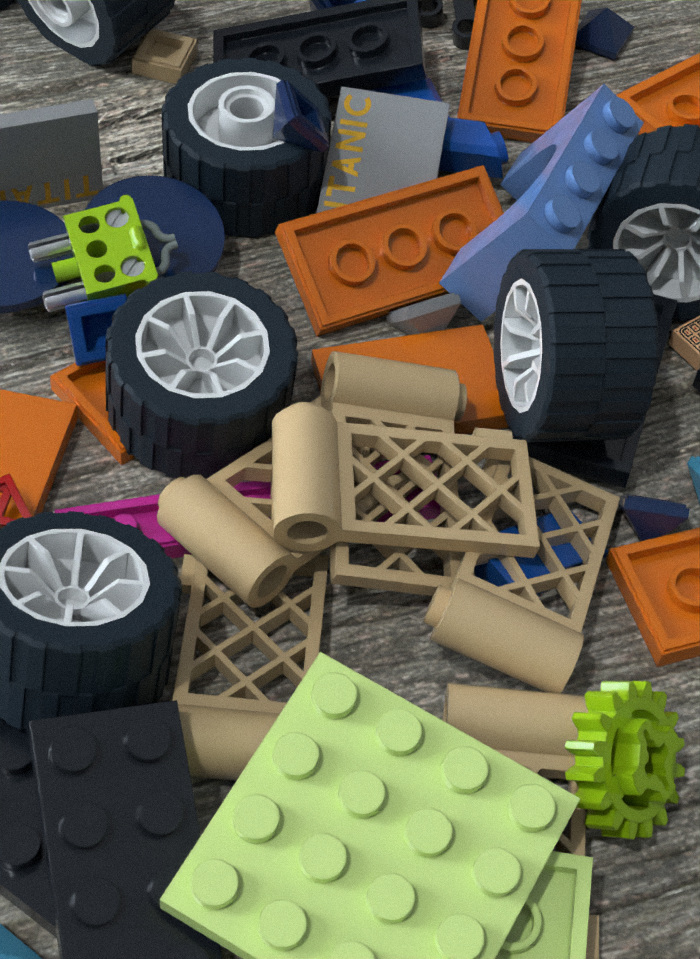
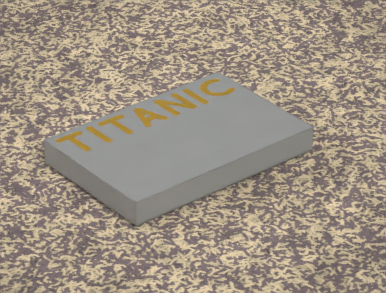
(381, 145)
(51, 154)

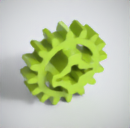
(625, 759)

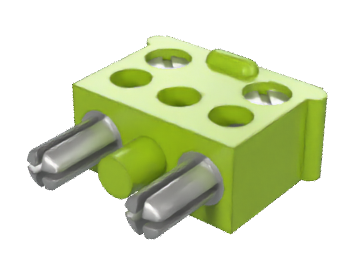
(106, 252)

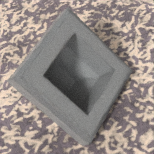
(426, 315)

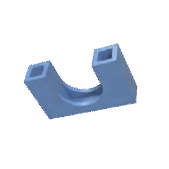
(556, 193)

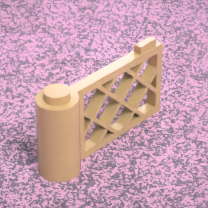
(397, 396)
(318, 497)
(234, 531)
(509, 623)
(228, 728)
(532, 732)

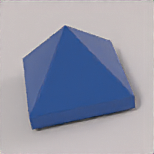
(89, 326)

